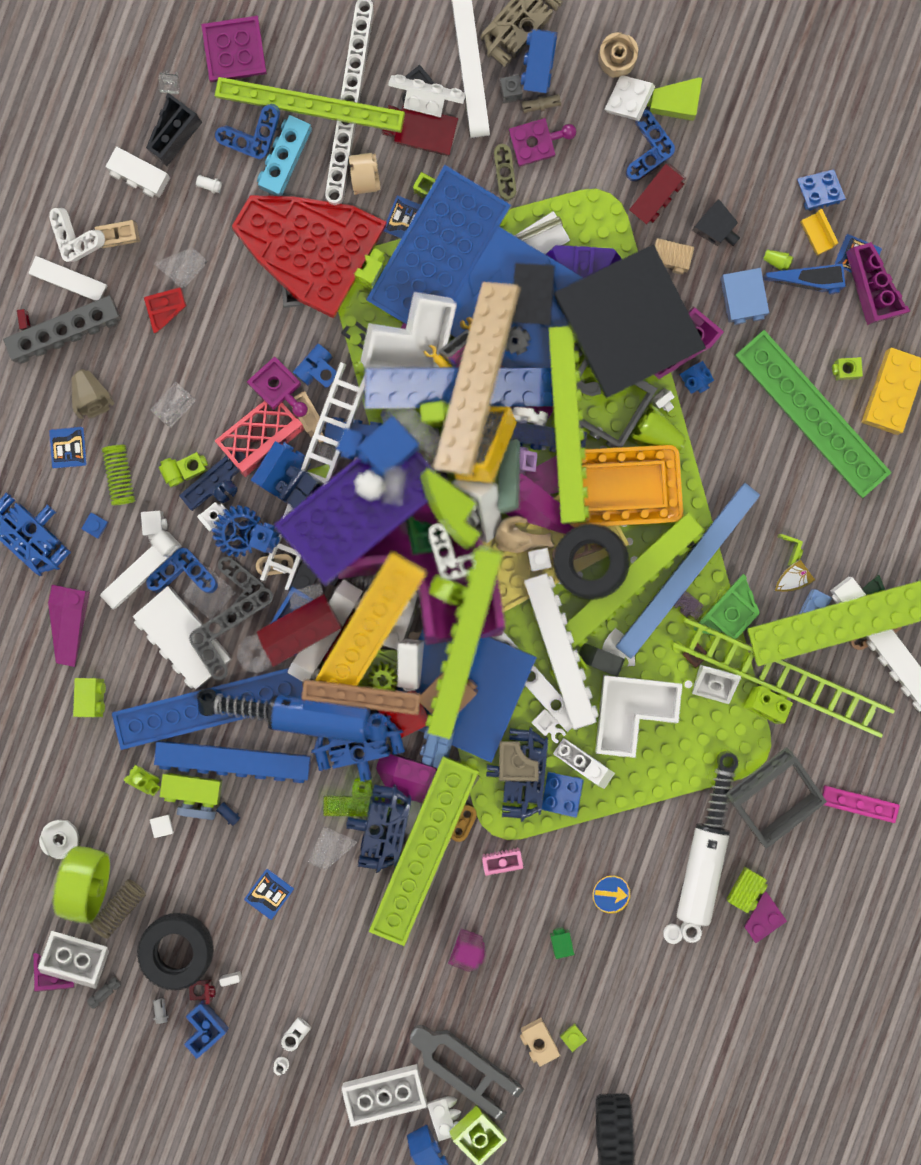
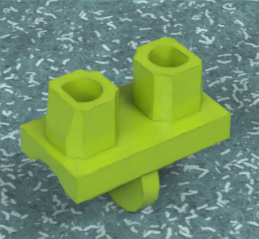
(143, 780)

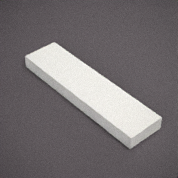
(67, 279)

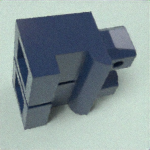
(299, 488)

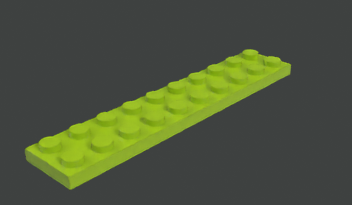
(836, 623)
(423, 850)

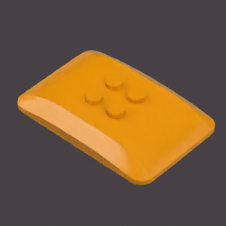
(633, 485)

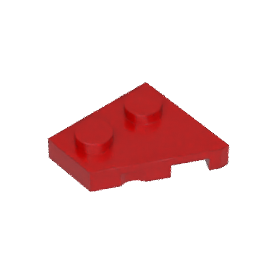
(164, 307)

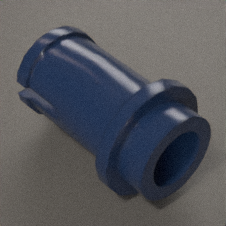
(227, 813)

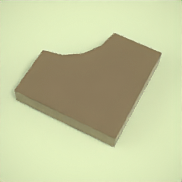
(514, 764)

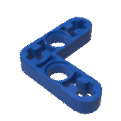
(252, 141)
(655, 152)
(180, 566)

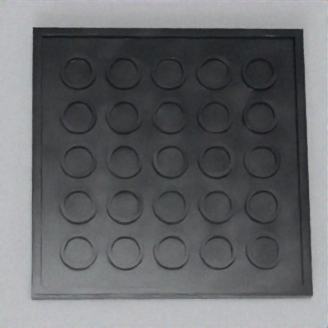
(629, 321)

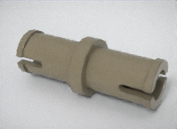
(541, 103)

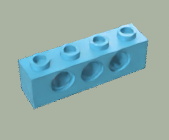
(289, 127)

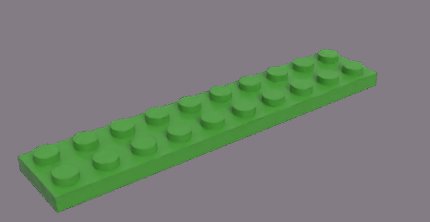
(813, 414)

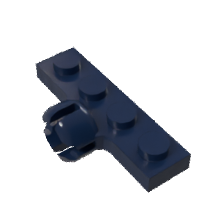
(214, 483)

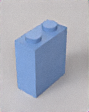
(744, 296)

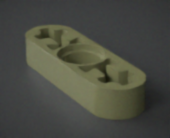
(512, 185)

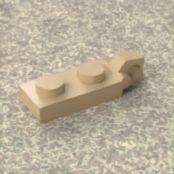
(312, 418)

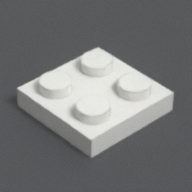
(630, 98)

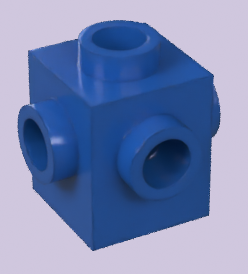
(697, 378)
(264, 538)

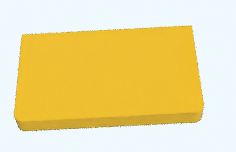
(819, 232)

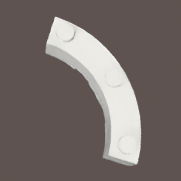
(308, 660)

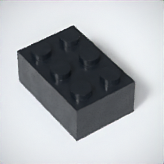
(535, 294)

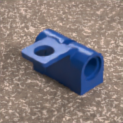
(313, 365)

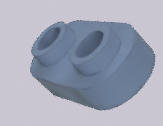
(190, 811)

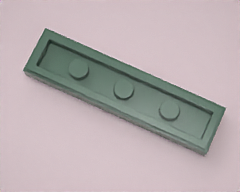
(509, 478)

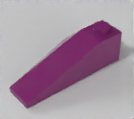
(708, 332)
(538, 507)
(67, 619)

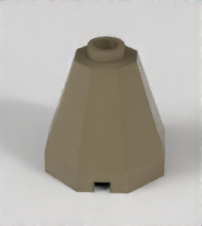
(89, 395)

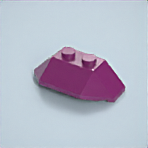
(408, 774)

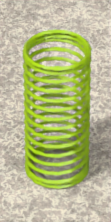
(117, 449)

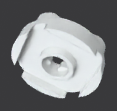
(525, 415)
(48, 836)

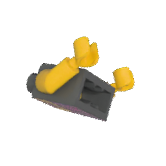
(452, 353)

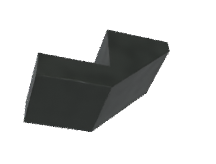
(601, 659)

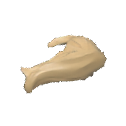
(511, 539)

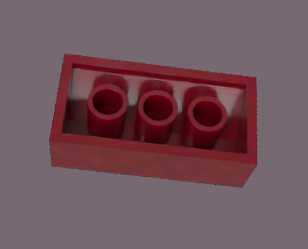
(298, 630)

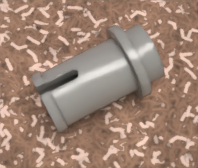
(160, 1011)

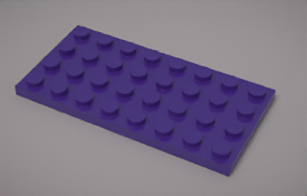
(340, 526)

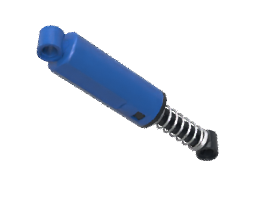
(301, 716)

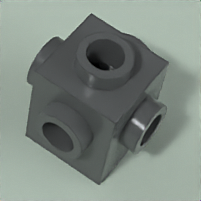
(523, 337)

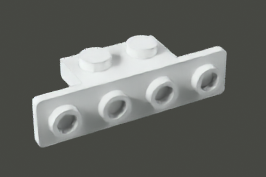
(424, 96)

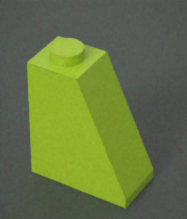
(677, 99)

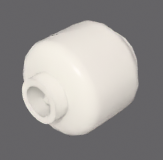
(369, 485)

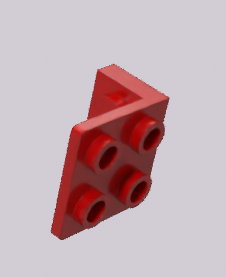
(408, 722)

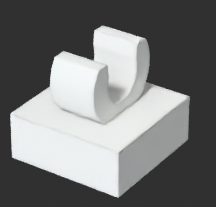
(663, 399)

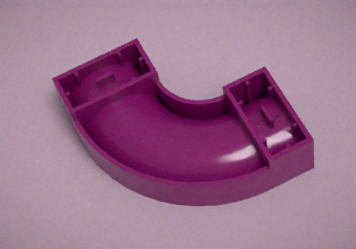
(436, 614)

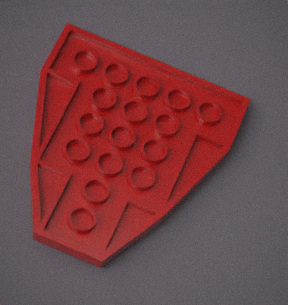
(309, 245)

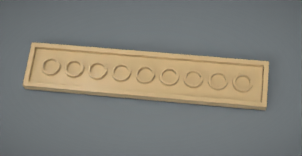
(476, 378)

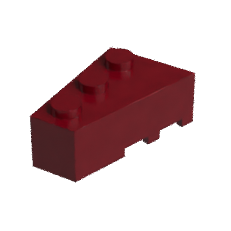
(658, 194)

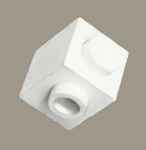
(153, 523)

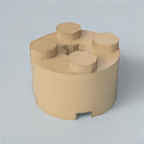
(622, 45)
(364, 173)

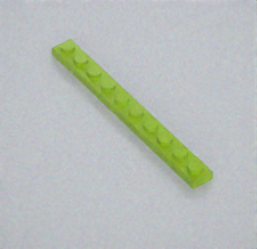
(310, 104)

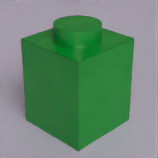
(562, 943)

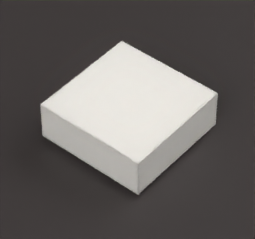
(161, 826)
(230, 979)

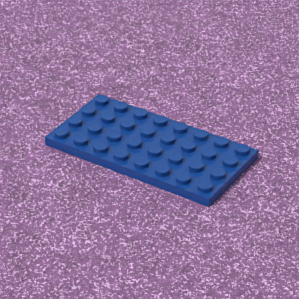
(439, 244)

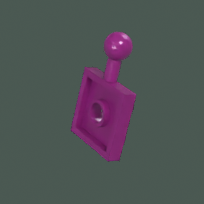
(544, 148)
(276, 395)

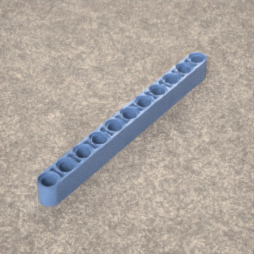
(687, 570)

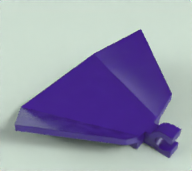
(583, 260)

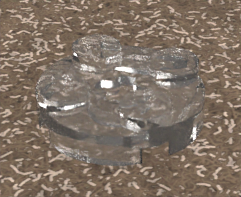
(245, 655)

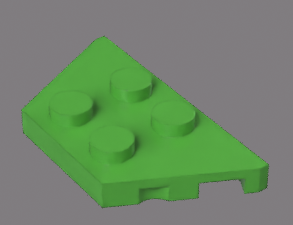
(732, 611)

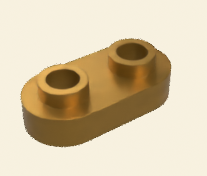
(464, 823)

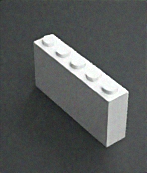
(169, 625)

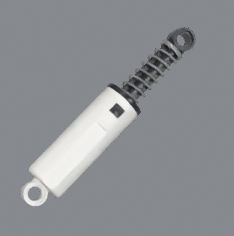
(707, 856)

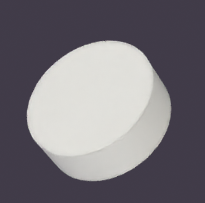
(672, 933)

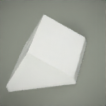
(715, 684)

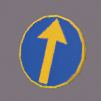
(611, 894)

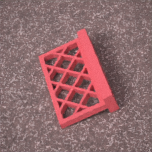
(254, 460)

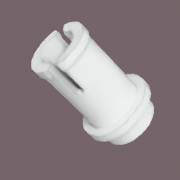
(209, 184)
(283, 1062)

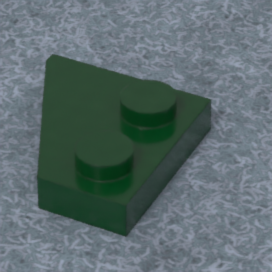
(419, 537)

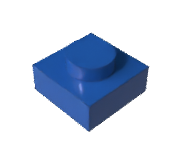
(94, 525)

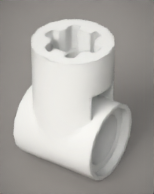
(300, 1025)

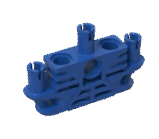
(42, 538)
(346, 754)

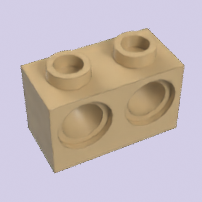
(119, 233)

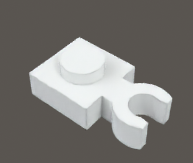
(546, 724)

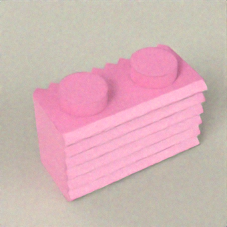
(502, 861)

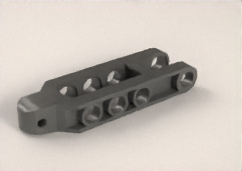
(428, 1041)

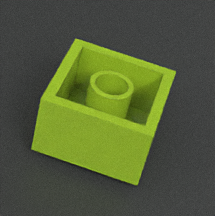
(477, 1135)

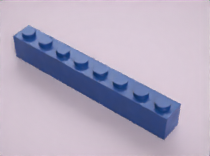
(232, 760)

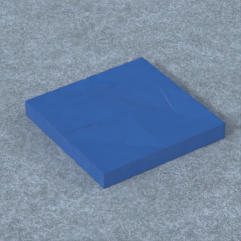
(498, 266)

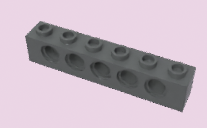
(16, 342)

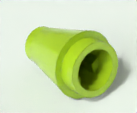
(778, 259)

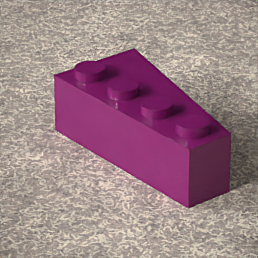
(874, 286)
(468, 951)

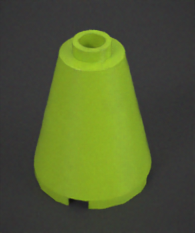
(657, 430)

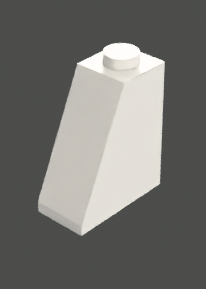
(410, 663)

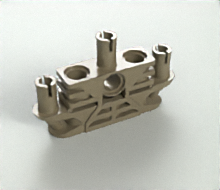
(506, 22)

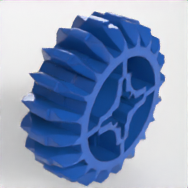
(224, 537)

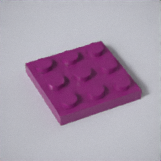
(234, 48)

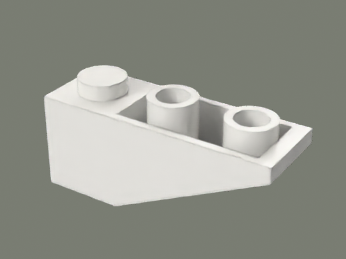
(584, 763)

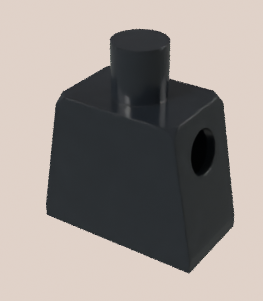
(717, 225)

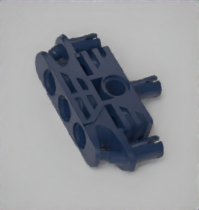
(533, 789)
(394, 832)

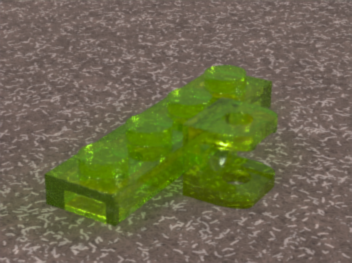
(351, 805)

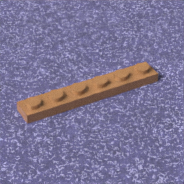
(361, 696)

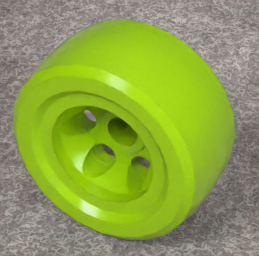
(81, 884)

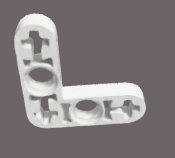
(60, 217)
(450, 560)

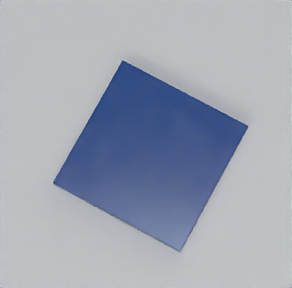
(500, 679)

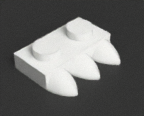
(443, 1116)

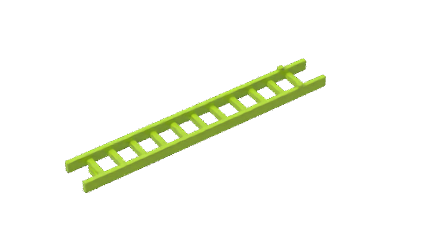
(812, 703)

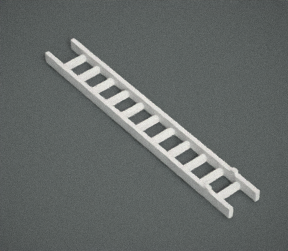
(337, 381)

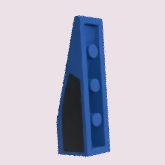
(821, 278)

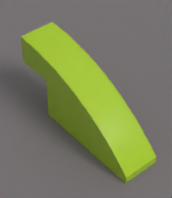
(450, 508)

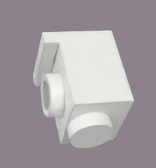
(206, 519)

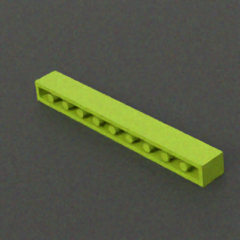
(568, 426)
(640, 571)
(465, 641)

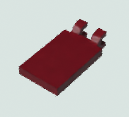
(425, 131)

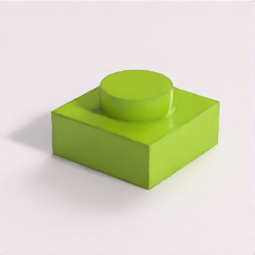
(573, 1037)

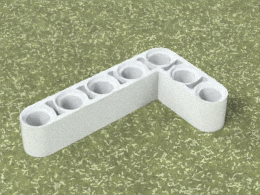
(128, 582)

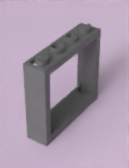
(611, 441)
(760, 779)

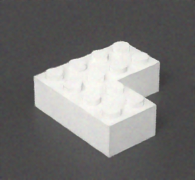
(427, 325)
(626, 702)

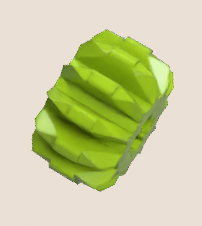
(389, 676)

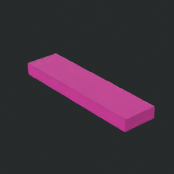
(860, 804)

